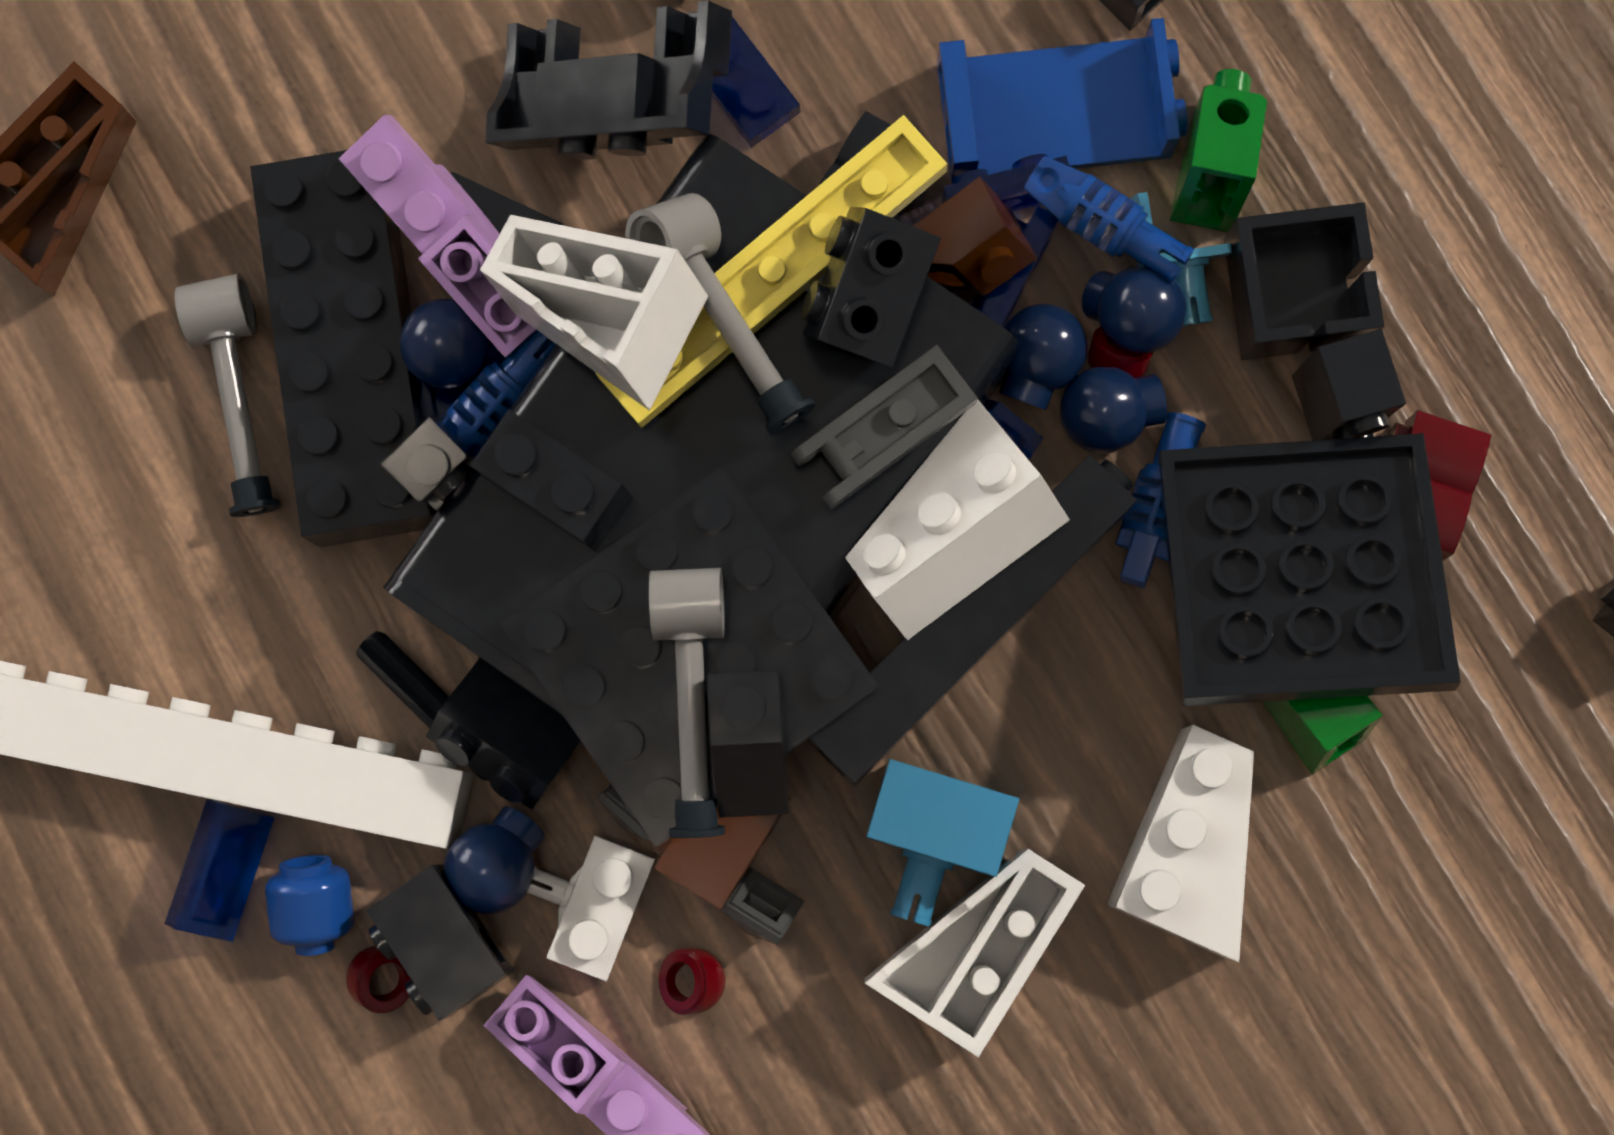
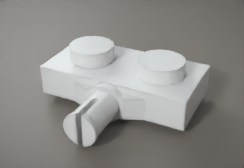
(594, 906)

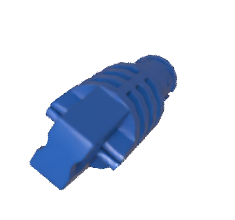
(1104, 217)
(494, 392)
(1144, 524)

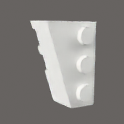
(599, 298)
(955, 524)
(1193, 846)
(980, 951)

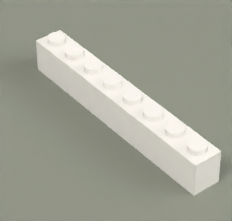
(232, 760)

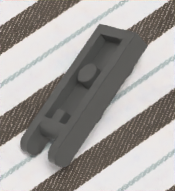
(889, 423)

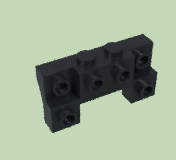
(614, 99)

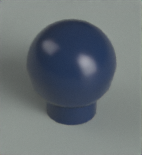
(1135, 308)
(445, 345)
(1047, 355)
(1110, 408)
(493, 862)

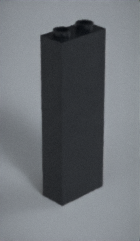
(947, 649)

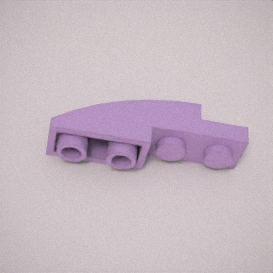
(439, 222)
(586, 1066)

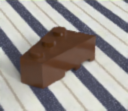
(56, 171)

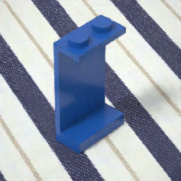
(1076, 101)

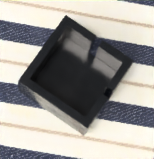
(1293, 278)

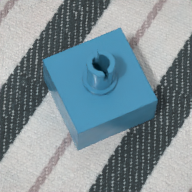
(938, 826)

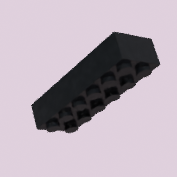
(336, 331)

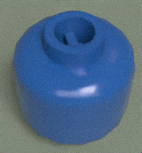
(309, 904)

